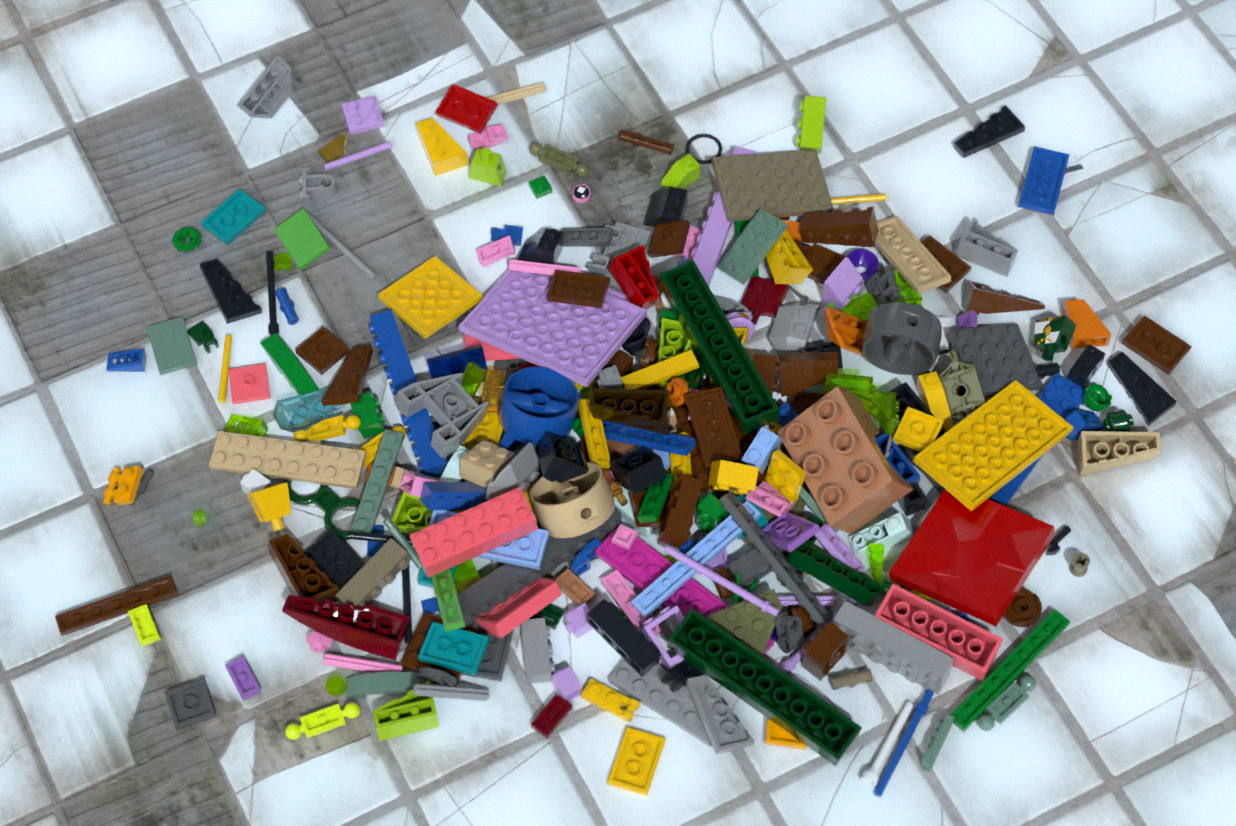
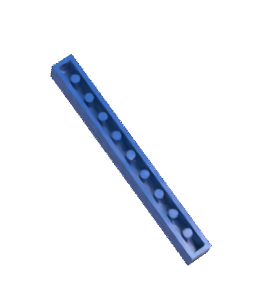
(401, 374)

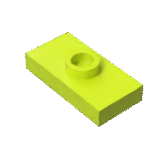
(144, 625)

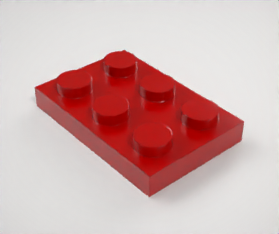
(466, 108)

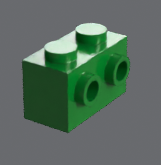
(371, 418)
(710, 513)

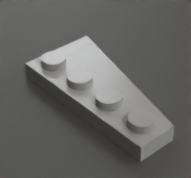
(720, 724)

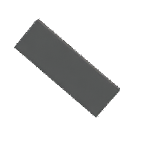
(587, 237)

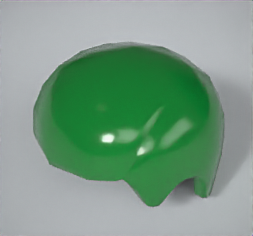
(1097, 399)

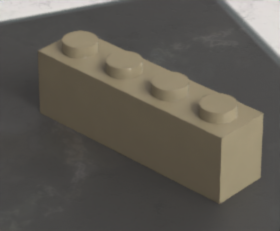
(375, 575)

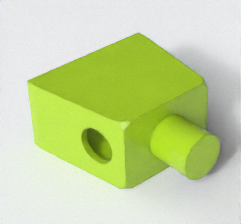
(487, 167)

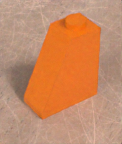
(1088, 326)

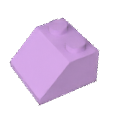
(842, 285)

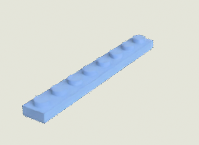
(680, 573)

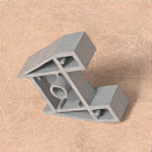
(448, 405)

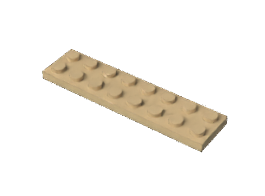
(288, 460)

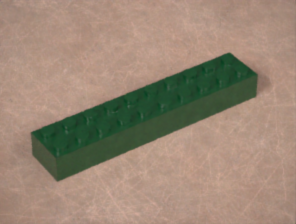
(719, 347)
(764, 687)

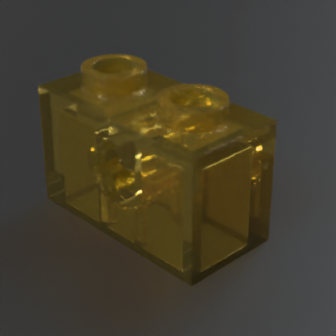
(493, 389)

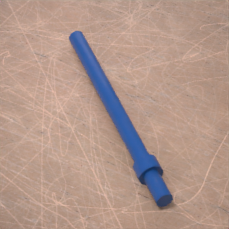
(920, 710)

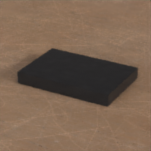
(334, 558)

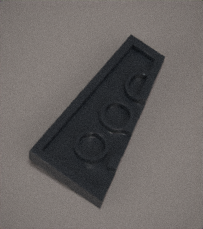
(995, 130)
(227, 293)
(1145, 392)

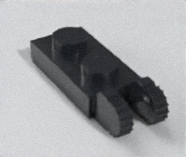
(682, 672)

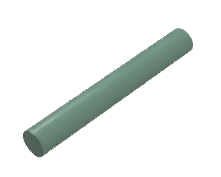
(402, 541)

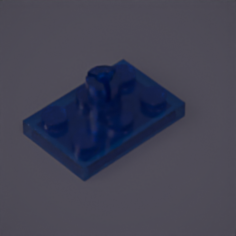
(456, 361)

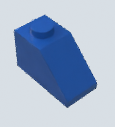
(1083, 421)

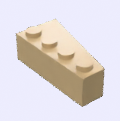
(1111, 450)

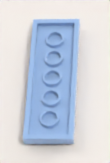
(524, 551)

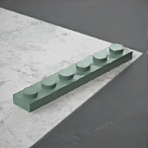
(378, 482)

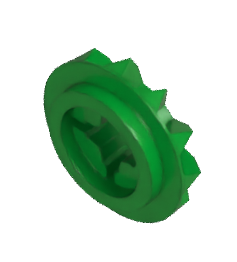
(181, 236)

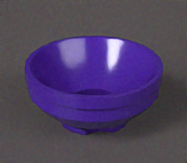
(865, 259)

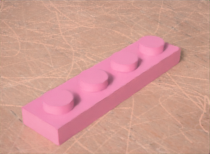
(622, 596)

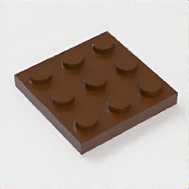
(411, 659)

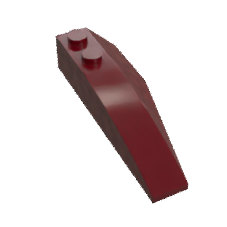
(359, 627)

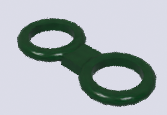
(327, 502)

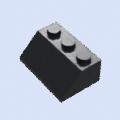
(560, 458)

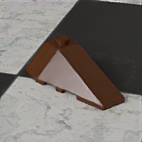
(988, 301)

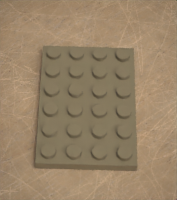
(776, 182)

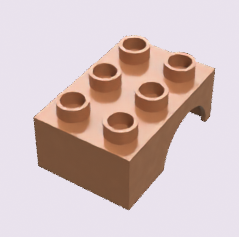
(843, 461)

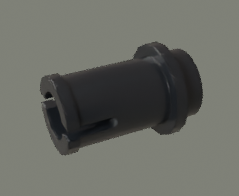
(1047, 370)

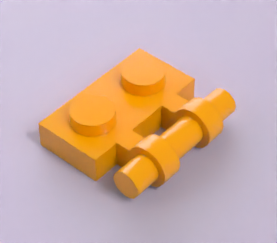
(127, 487)

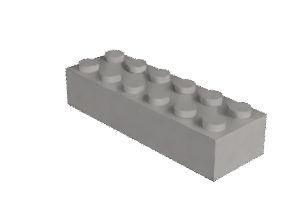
(894, 648)

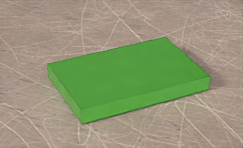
(302, 239)

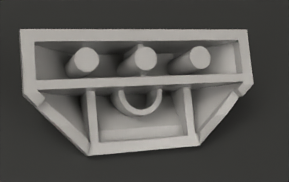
(268, 91)
(793, 327)
(516, 474)

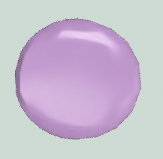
(741, 320)

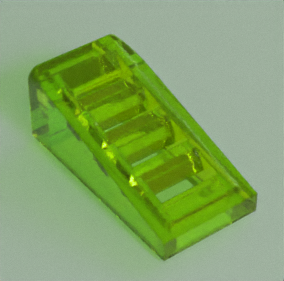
(258, 428)
(876, 557)

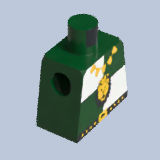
(1053, 335)

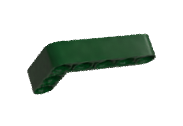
(833, 571)

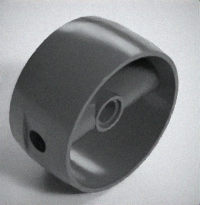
(898, 352)

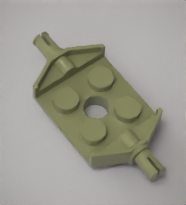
(956, 376)

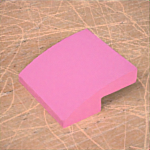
(770, 499)

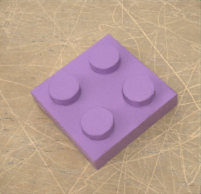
(363, 115)

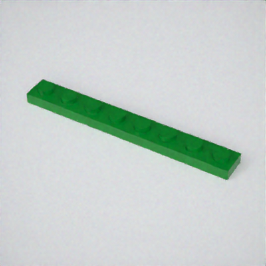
(1009, 670)

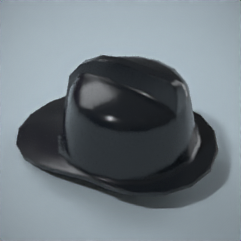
(637, 339)

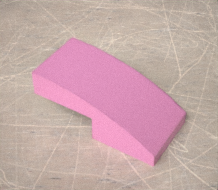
(489, 138)

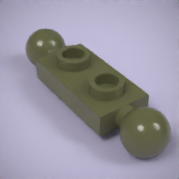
(559, 159)

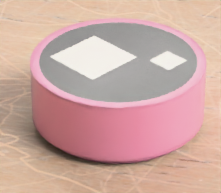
(581, 193)

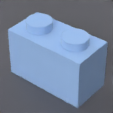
(761, 449)

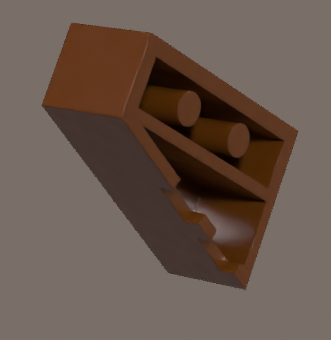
(805, 370)
(679, 510)

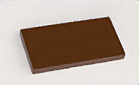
(712, 426)

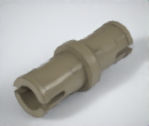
(851, 679)

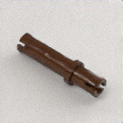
(639, 140)

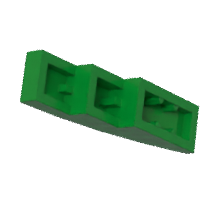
(288, 365)

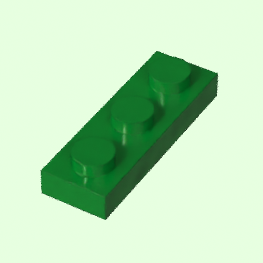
(654, 500)

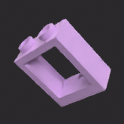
(652, 639)

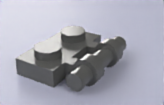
(877, 286)

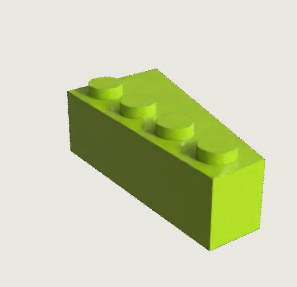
(672, 343)
(412, 514)

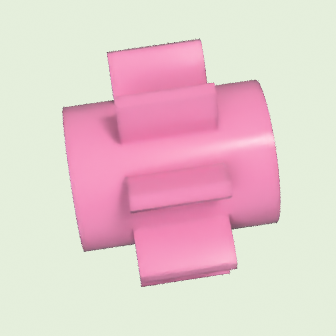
(318, 642)

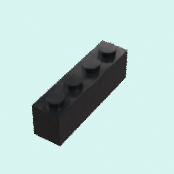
(623, 637)

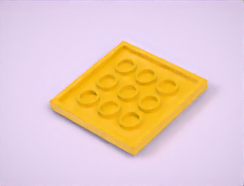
(430, 297)

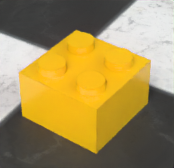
(733, 476)

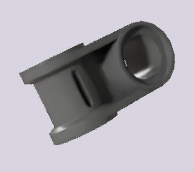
(789, 632)

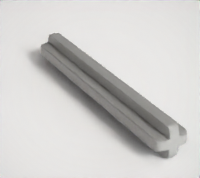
(451, 692)

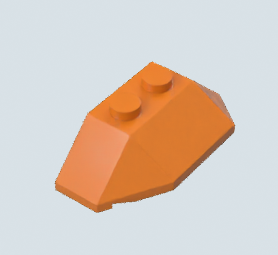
(844, 329)

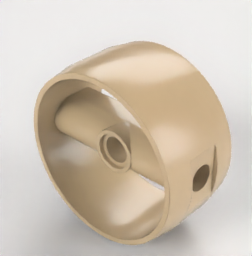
(560, 504)

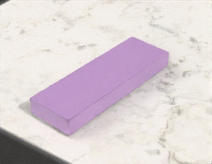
(838, 548)

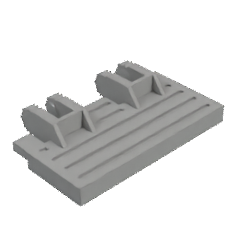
(626, 239)

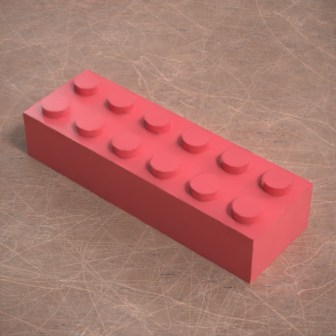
(474, 532)
(965, 642)

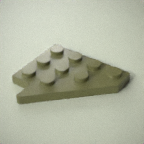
(748, 622)

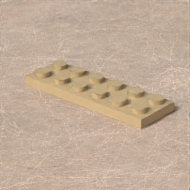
(909, 256)

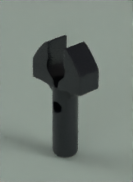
(1057, 538)

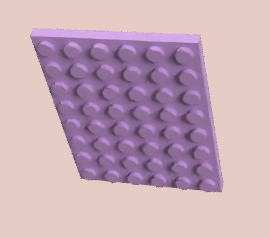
(548, 333)

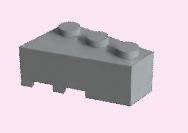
(986, 250)

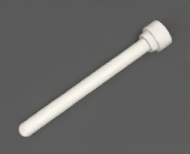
(870, 776)

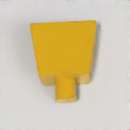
(271, 504)

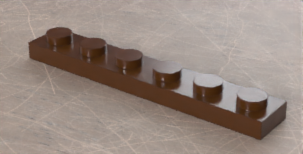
(115, 605)

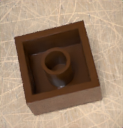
(824, 650)

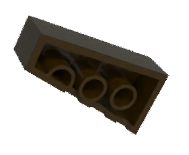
(633, 408)

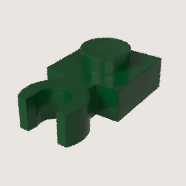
(203, 335)

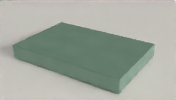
(171, 345)

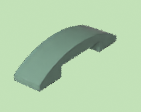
(380, 683)

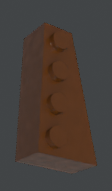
(840, 228)

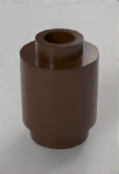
(807, 623)

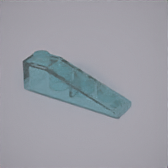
(302, 411)

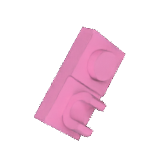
(496, 251)

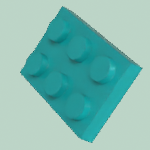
(233, 217)
(454, 649)

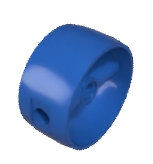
(538, 402)

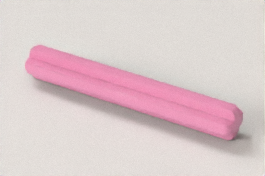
(539, 268)
(360, 664)

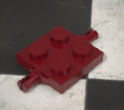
(764, 297)

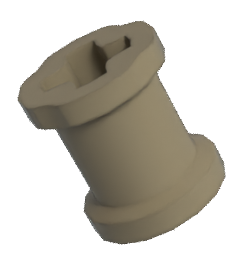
(1079, 564)

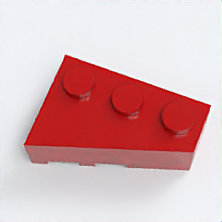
(634, 277)

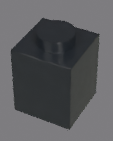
(913, 501)

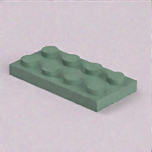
(752, 246)

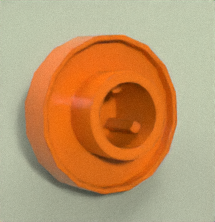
(677, 388)

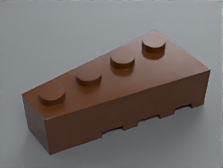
(299, 571)

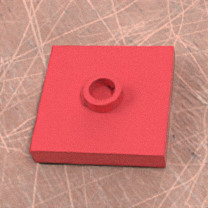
(249, 383)

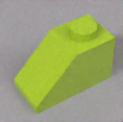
(682, 173)

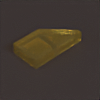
(334, 149)

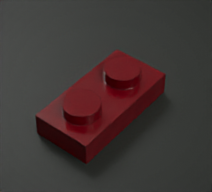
(551, 716)

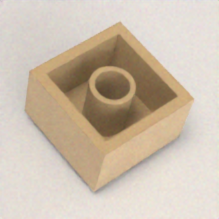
(484, 463)

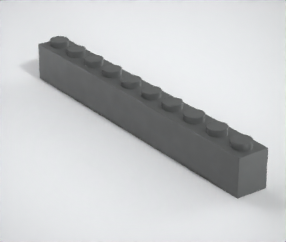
(512, 579)

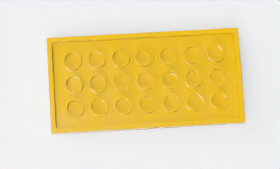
(993, 445)

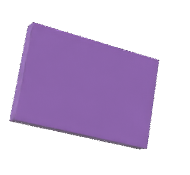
(790, 531)

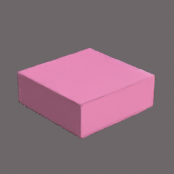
(624, 537)

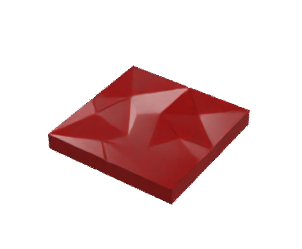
(972, 557)

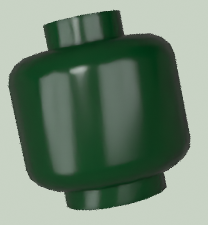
(1118, 421)

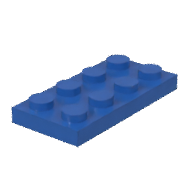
(1043, 180)

